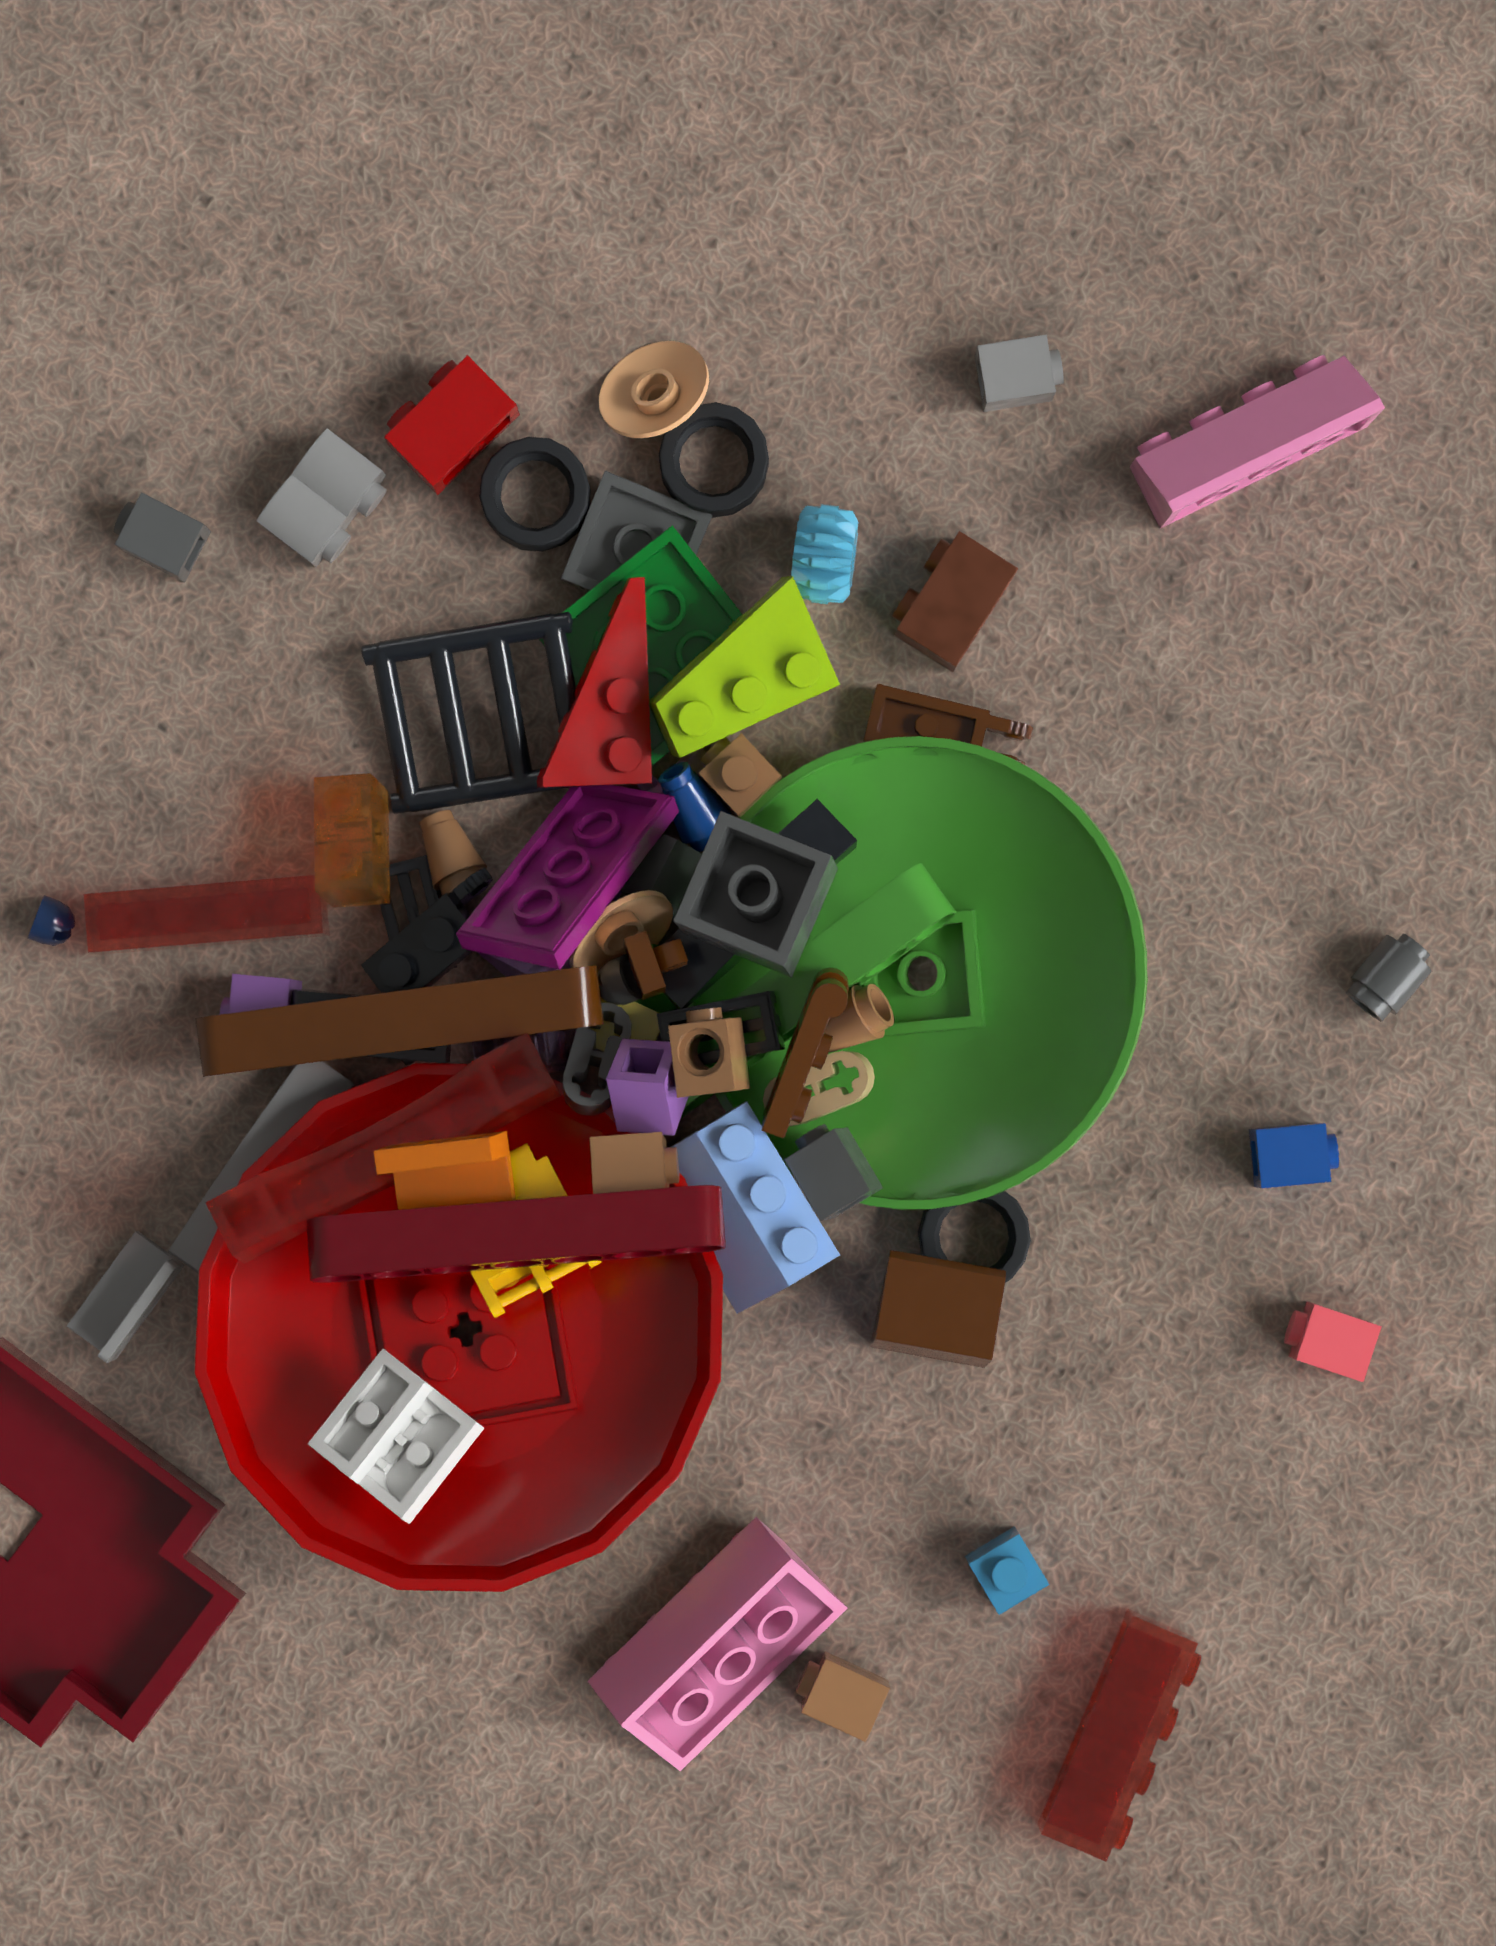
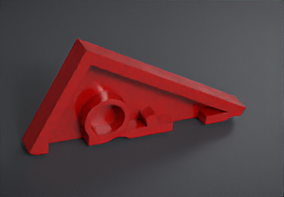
(608, 726)

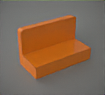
(449, 1170)

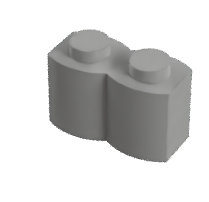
(323, 499)

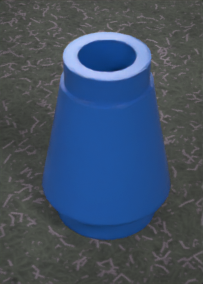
(696, 804)

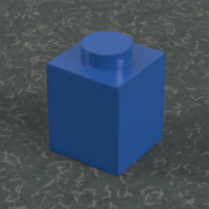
(1292, 1155)

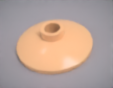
(653, 389)
(621, 919)

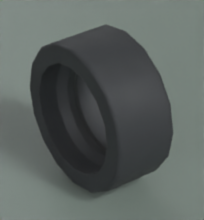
(537, 450)
(758, 460)
(1017, 1227)

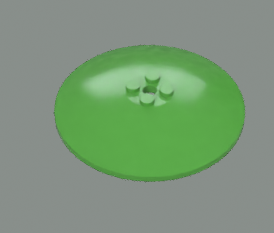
(1032, 971)

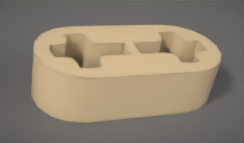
(836, 1098)

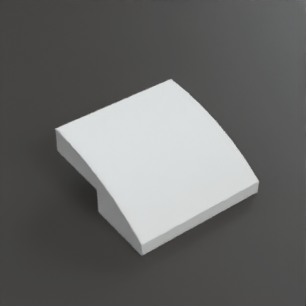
(396, 1436)

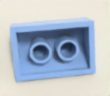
(767, 1219)

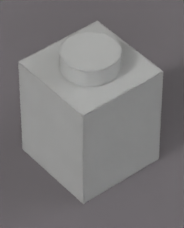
(1017, 372)

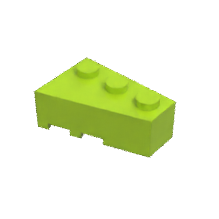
(747, 674)

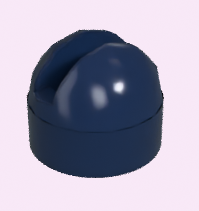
(52, 922)

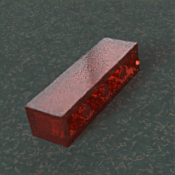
(204, 915)
(1118, 1735)

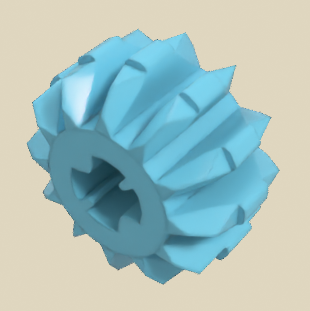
(825, 553)

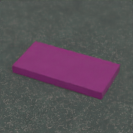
(567, 874)

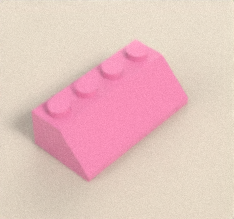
(1254, 439)
(716, 1645)

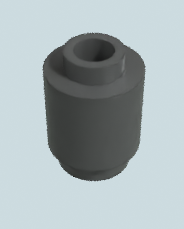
(1389, 976)

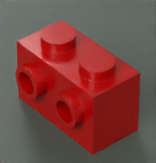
(450, 423)

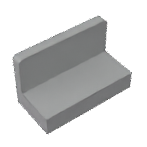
(125, 1296)

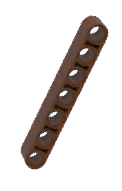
(399, 1020)

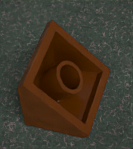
(939, 1309)

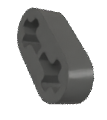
(584, 1055)

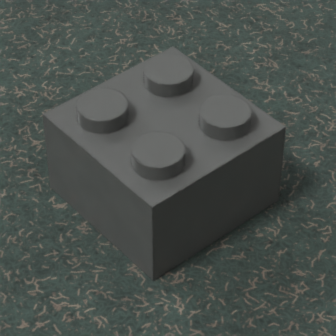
(756, 894)

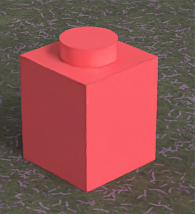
(1332, 1340)

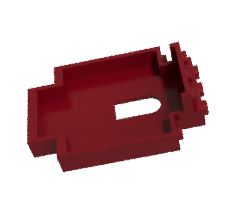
(105, 1585)

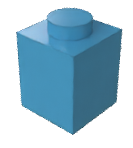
(1006, 1570)

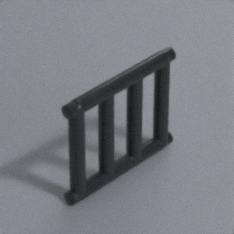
(439, 649)

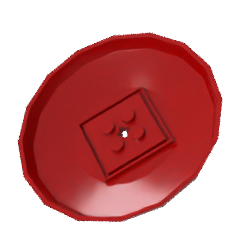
(577, 1387)

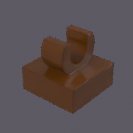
(651, 962)

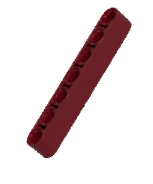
(516, 1233)

